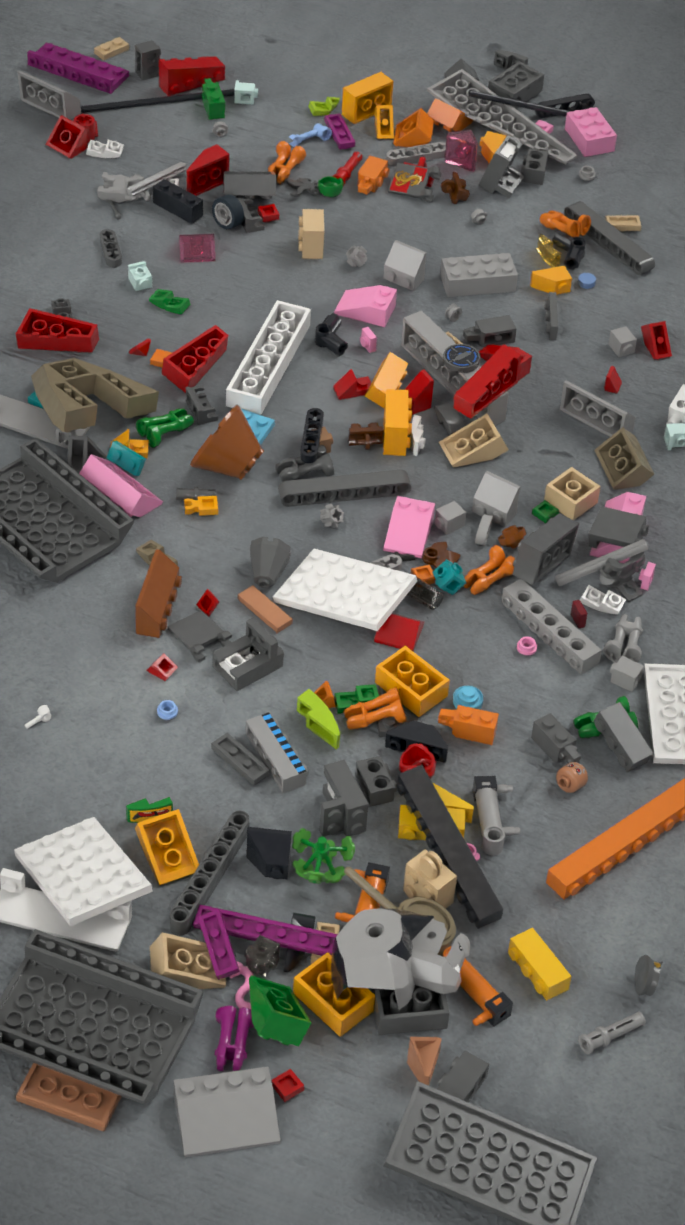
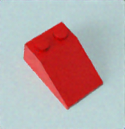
(207, 170)

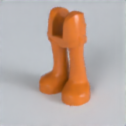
(284, 153)
(558, 221)
(477, 577)
(358, 715)

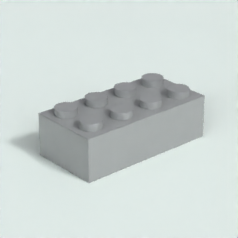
(478, 274)

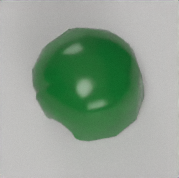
(330, 186)

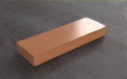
(265, 609)

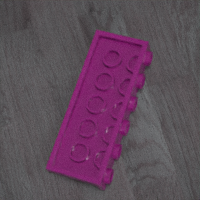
(77, 67)

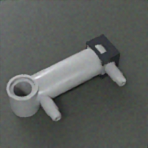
(492, 832)

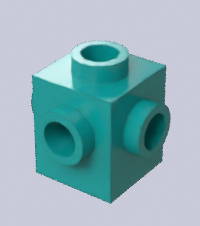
(449, 577)

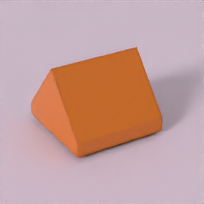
(325, 694)

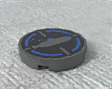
(461, 358)

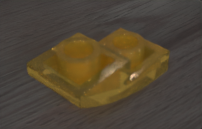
(547, 252)

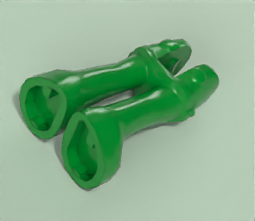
(156, 426)
(587, 726)

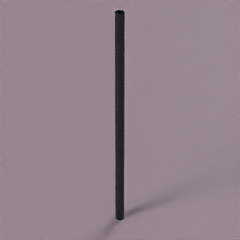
(149, 101)

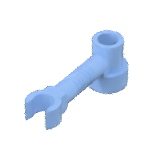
(318, 130)

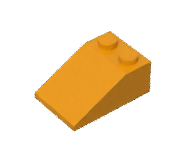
(167, 847)

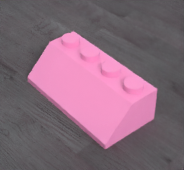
(119, 486)
(626, 502)

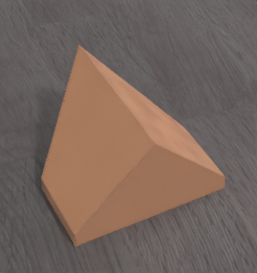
(423, 1057)

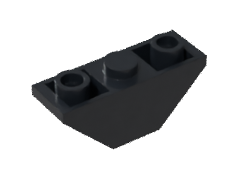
(420, 733)

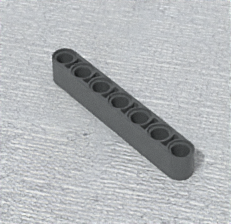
(612, 239)
(344, 488)
(209, 872)

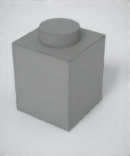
(622, 341)
(450, 517)
(626, 673)

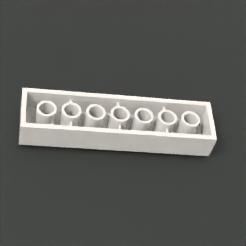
(268, 357)

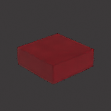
(579, 614)

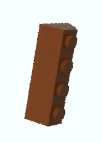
(157, 596)

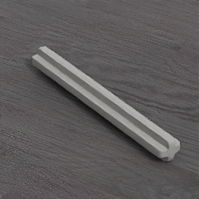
(156, 178)
(598, 563)

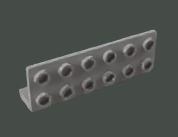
(33, 422)

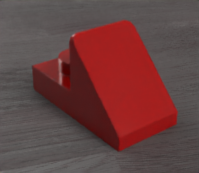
(350, 386)

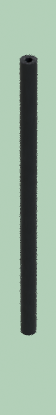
(518, 103)

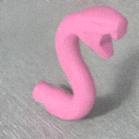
(244, 989)

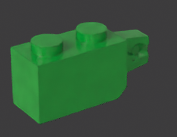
(213, 100)

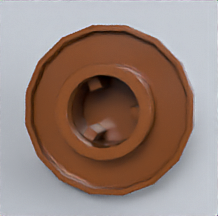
(512, 536)

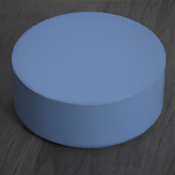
(586, 280)

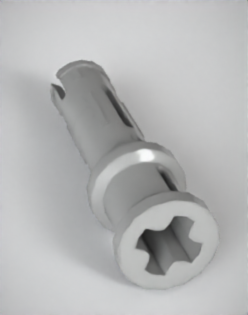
(603, 1035)

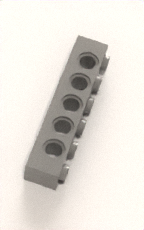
(551, 626)

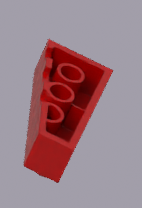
(188, 74)
(55, 332)
(193, 360)
(488, 382)

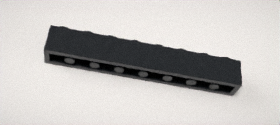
(450, 846)

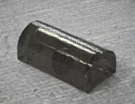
(426, 594)

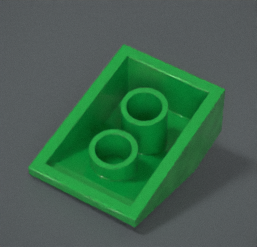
(277, 1012)

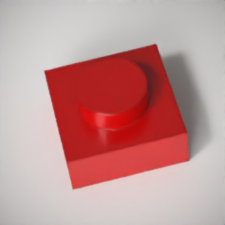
(268, 212)
(287, 1085)

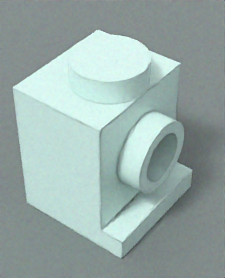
(245, 93)
(139, 276)
(675, 435)

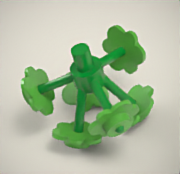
(322, 851)

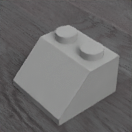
(405, 265)
(496, 498)

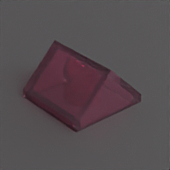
(461, 149)
(197, 248)

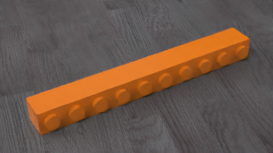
(618, 842)

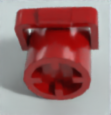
(88, 122)

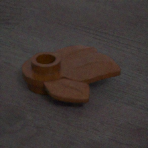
(438, 554)

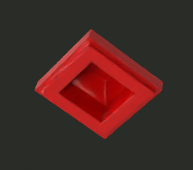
(141, 349)
(208, 602)

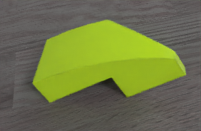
(323, 108)

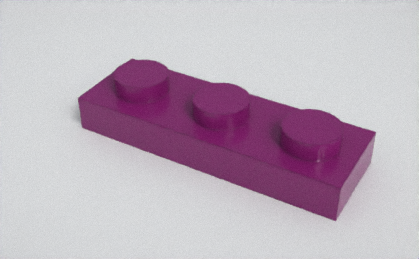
(340, 131)
(218, 944)

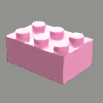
(590, 132)

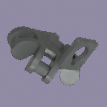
(623, 576)

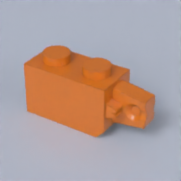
(372, 174)
(470, 723)

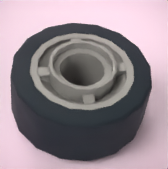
(227, 211)

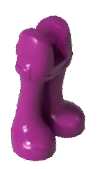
(226, 1017)

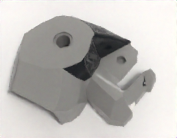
(396, 953)

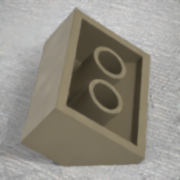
(624, 460)

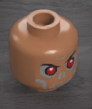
(572, 777)

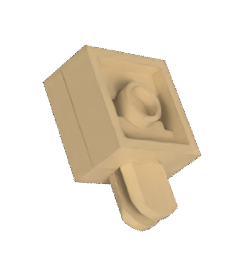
(429, 879)

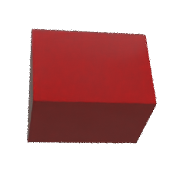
(68, 138)
(399, 632)

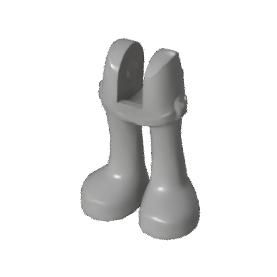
(624, 629)

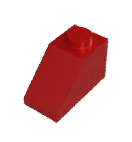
(657, 339)
(421, 392)

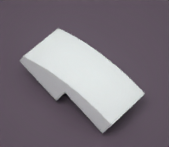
(110, 150)
(417, 440)
(602, 602)

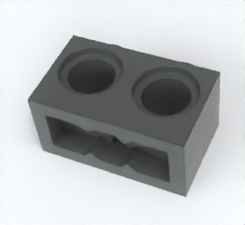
(147, 60)
(534, 166)
(375, 781)

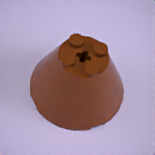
(231, 448)

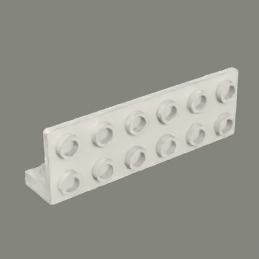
(34, 910)

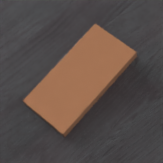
(67, 1097)

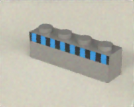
(276, 752)

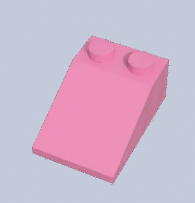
(368, 304)
(409, 526)

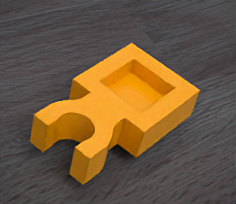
(204, 505)

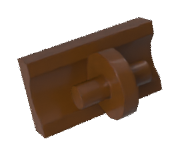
(455, 188)
(365, 435)

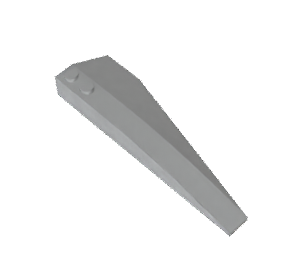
(496, 115)

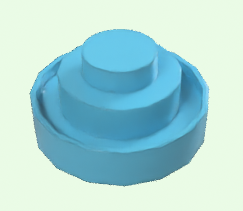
(468, 696)

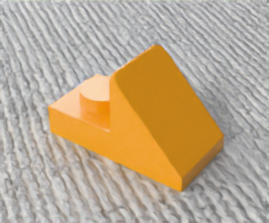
(138, 446)

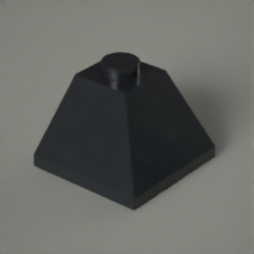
(269, 851)

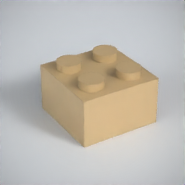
(311, 233)
(572, 493)

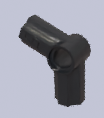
(574, 246)
(326, 336)

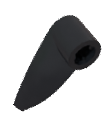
(294, 956)

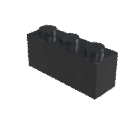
(178, 201)

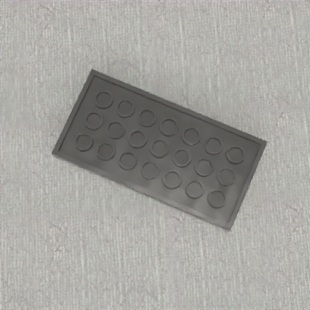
(489, 1160)

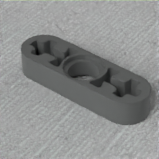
(109, 253)

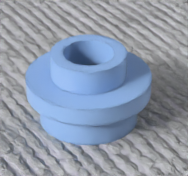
(167, 710)

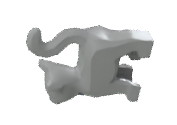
(116, 188)

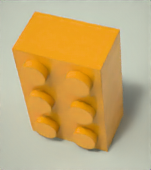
(363, 96)
(397, 422)
(416, 680)
(317, 992)

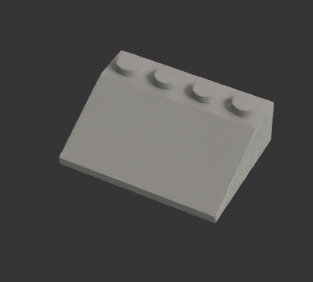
(226, 1111)

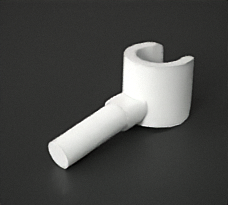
(44, 715)

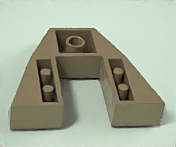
(63, 388)

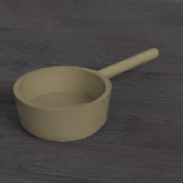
(417, 905)

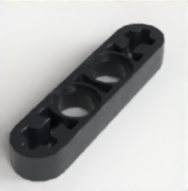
(586, 102)
(312, 435)

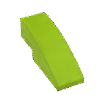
(318, 718)

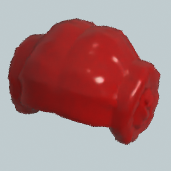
(417, 755)

